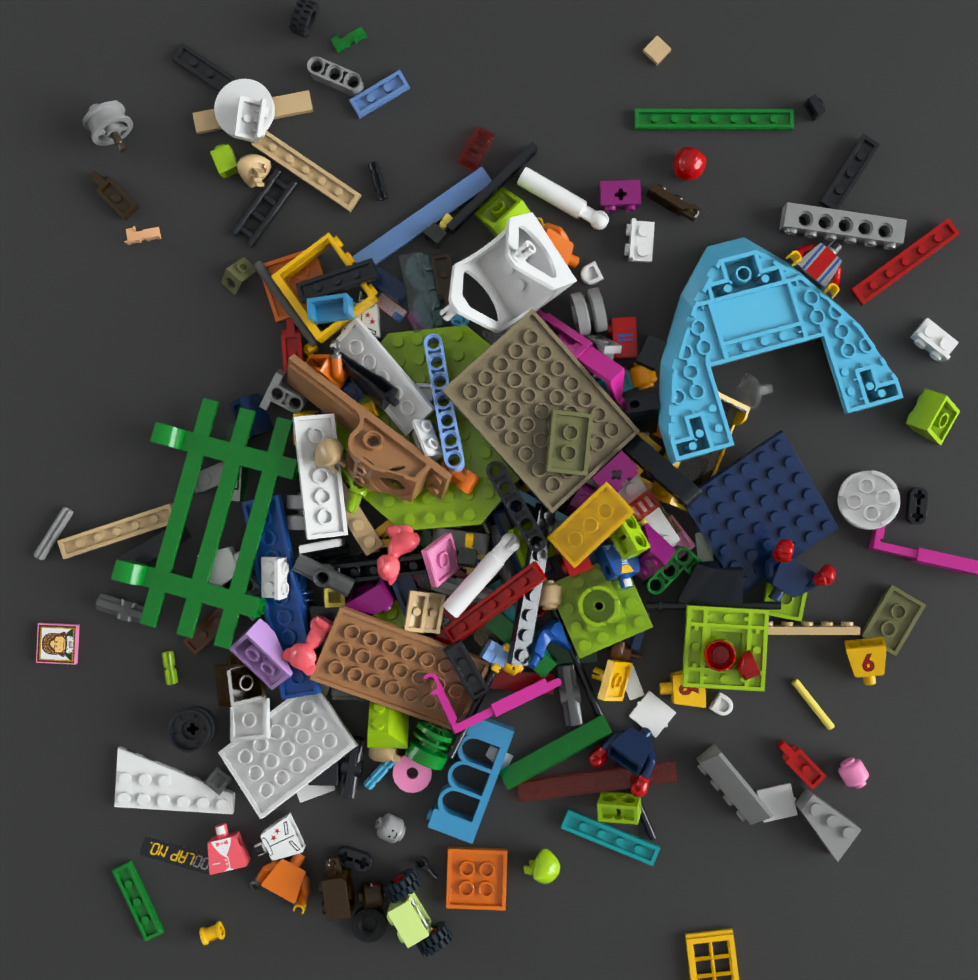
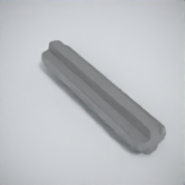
(53, 533)

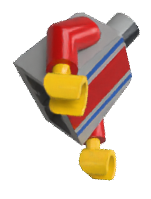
(819, 265)

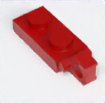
(291, 343)
(801, 764)

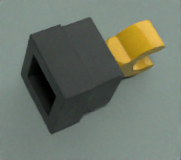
(467, 556)

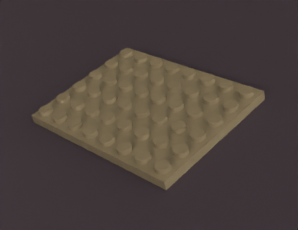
(510, 403)

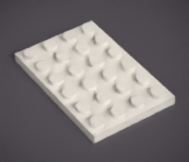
(301, 746)

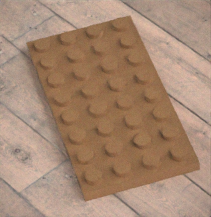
(388, 667)

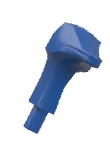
(549, 633)

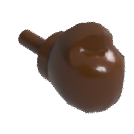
(622, 652)

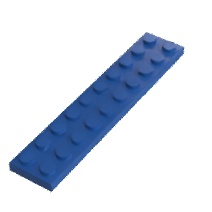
(286, 615)

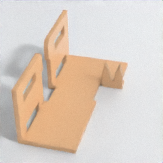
(138, 237)

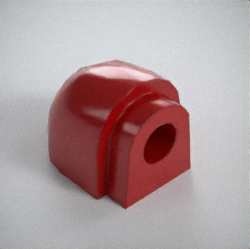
(747, 666)

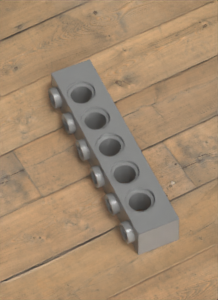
(892, 227)

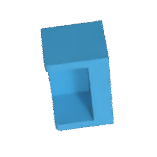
(330, 308)

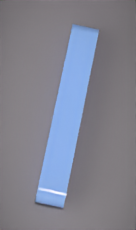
(443, 412)

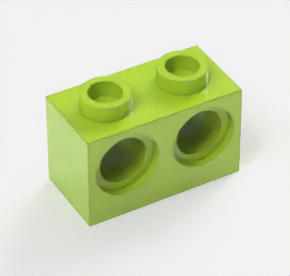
(630, 539)
(619, 808)

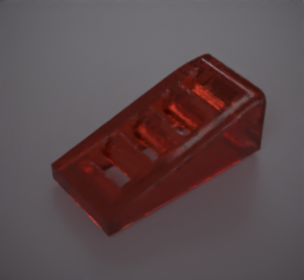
(470, 160)
(654, 500)

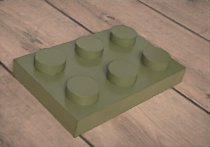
(569, 442)
(893, 618)

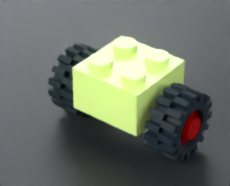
(411, 918)

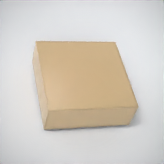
(657, 50)

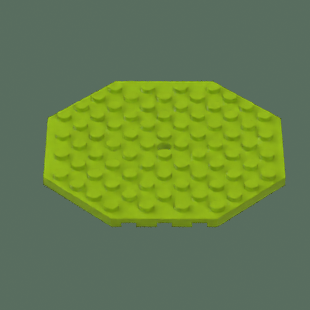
(456, 507)

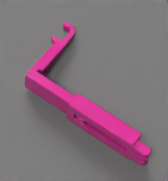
(589, 357)
(924, 556)
(495, 708)

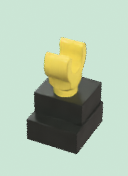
(436, 233)

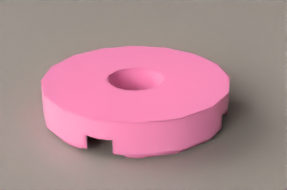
(408, 783)

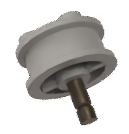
(108, 124)

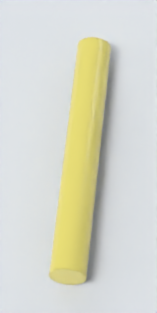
(813, 704)

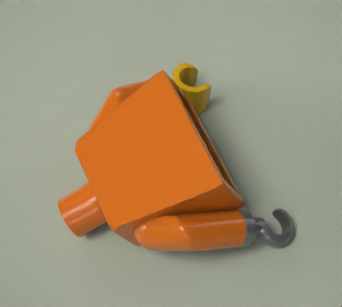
(326, 364)
(285, 880)

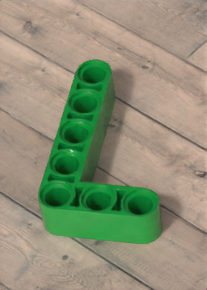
(677, 567)

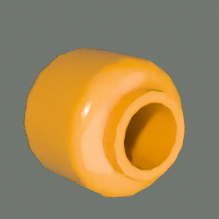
(642, 377)

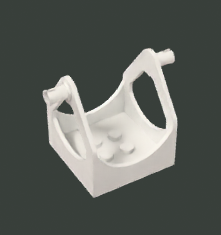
(516, 270)

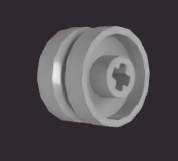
(591, 311)

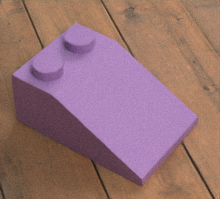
(262, 654)

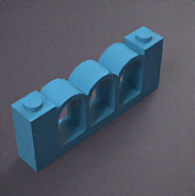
(456, 823)

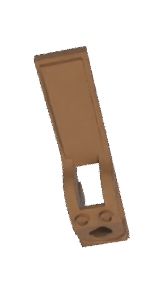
(373, 446)

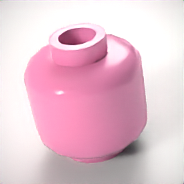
(853, 772)

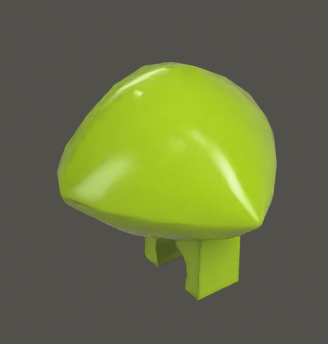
(544, 867)

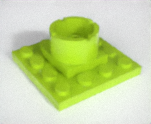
(741, 627)
(596, 629)

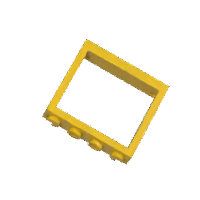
(301, 261)

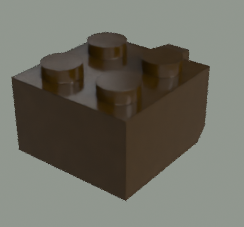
(237, 683)
(337, 890)

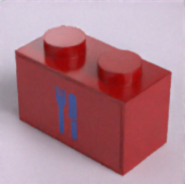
(624, 333)

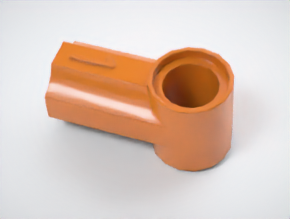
(464, 479)

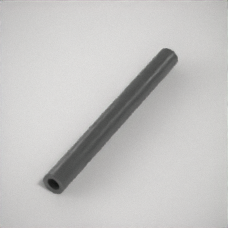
(266, 276)

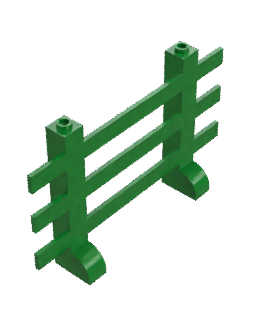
(198, 589)

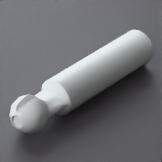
(561, 198)
(481, 575)

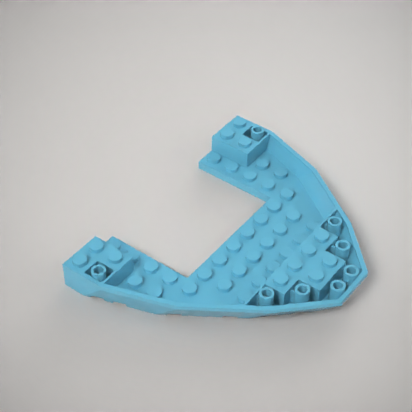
(744, 306)

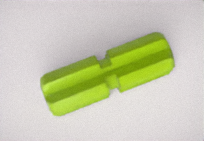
(169, 663)

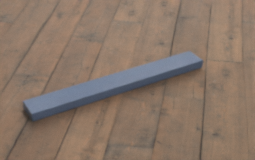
(420, 220)

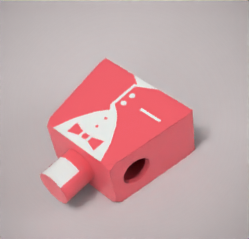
(226, 851)

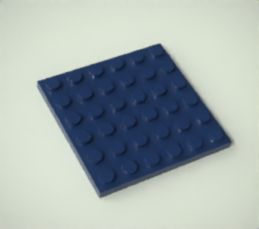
(757, 505)

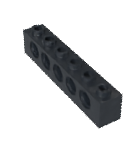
(365, 567)

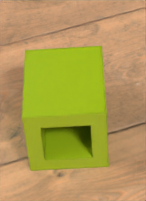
(225, 160)

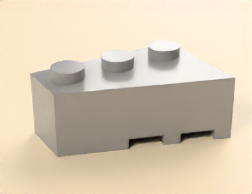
(829, 824)

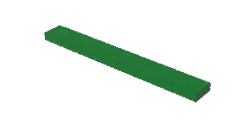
(714, 119)

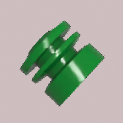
(429, 747)

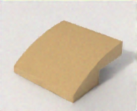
(424, 612)

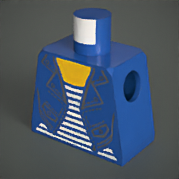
(615, 567)

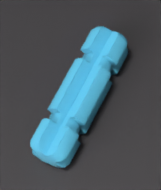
(377, 774)

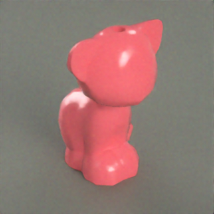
(402, 542)
(302, 654)

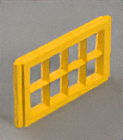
(709, 937)

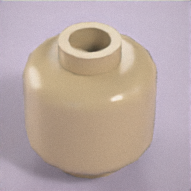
(550, 595)

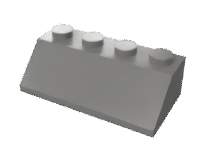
(733, 785)

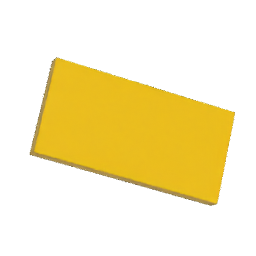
(590, 524)

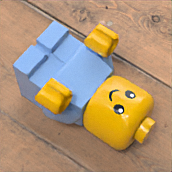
(498, 656)

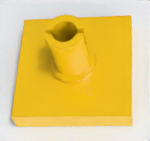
(613, 679)

